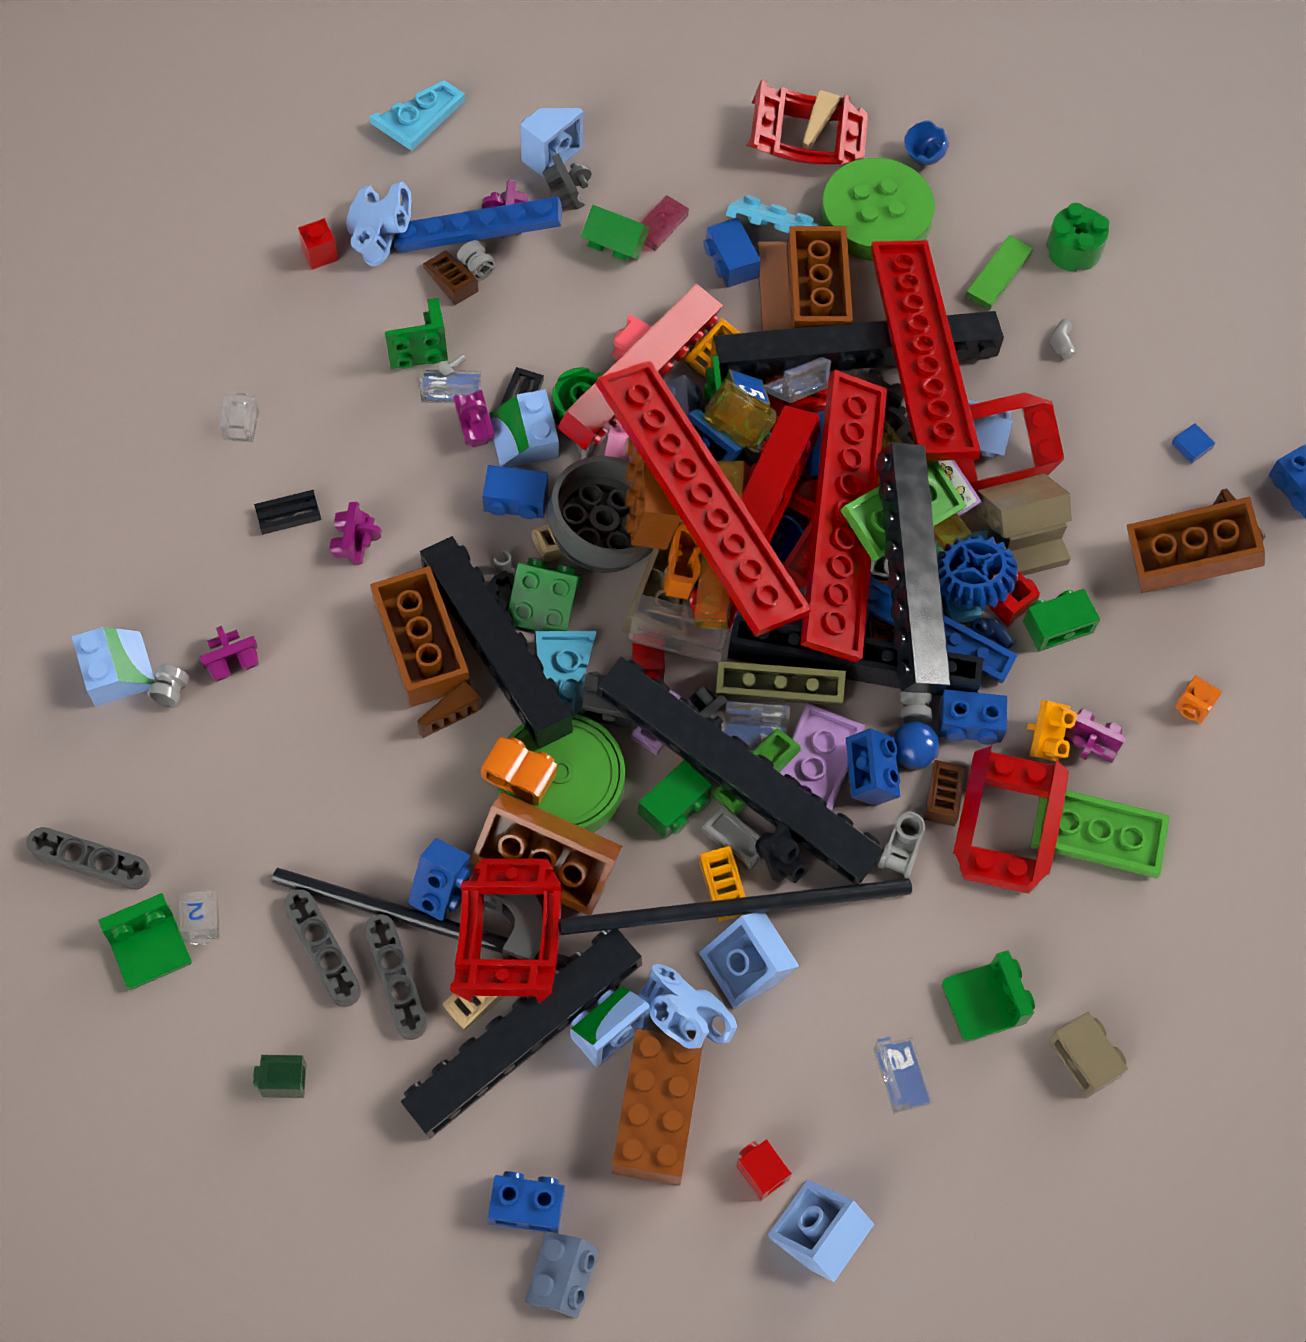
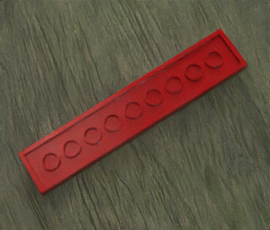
(924, 351)
(703, 498)
(837, 560)

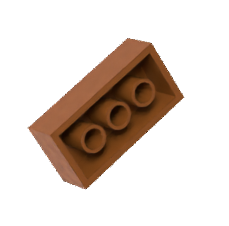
(819, 276)
(651, 514)
(1196, 544)
(419, 635)
(576, 855)
(656, 1108)

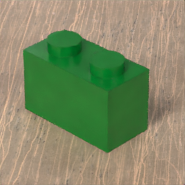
(614, 232)
(1061, 619)
(675, 800)

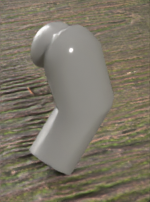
(1060, 341)

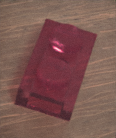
(664, 221)

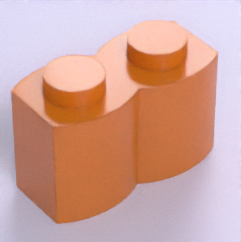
(683, 565)
(519, 770)

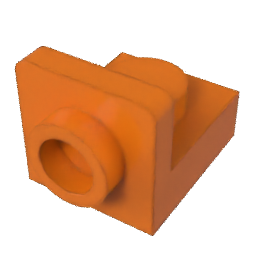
(1197, 700)

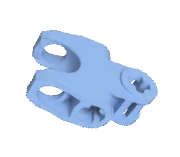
(376, 221)
(680, 1008)

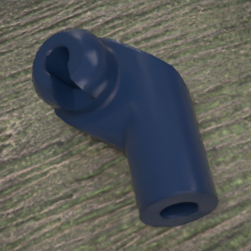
(993, 630)

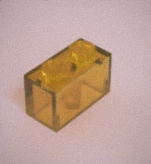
(739, 415)

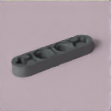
(87, 861)
(320, 948)
(395, 976)

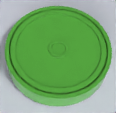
(877, 203)
(587, 777)

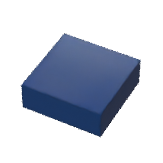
(1193, 443)

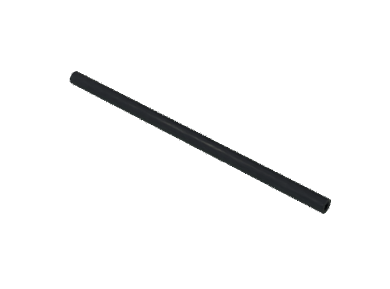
(733, 906)
(394, 911)

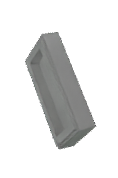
(731, 831)

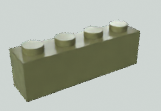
(780, 683)

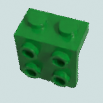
(543, 595)
(989, 998)

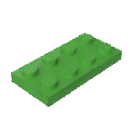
(867, 511)
(1108, 833)

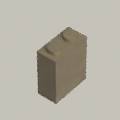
(1024, 505)

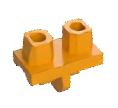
(1050, 731)

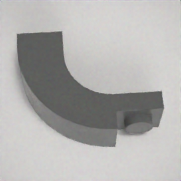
(526, 919)

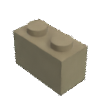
(1089, 1054)

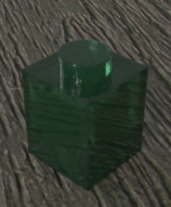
(281, 1076)

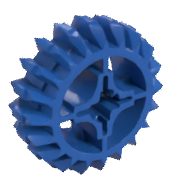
(976, 565)

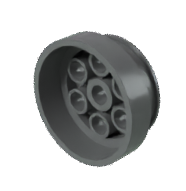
(585, 539)

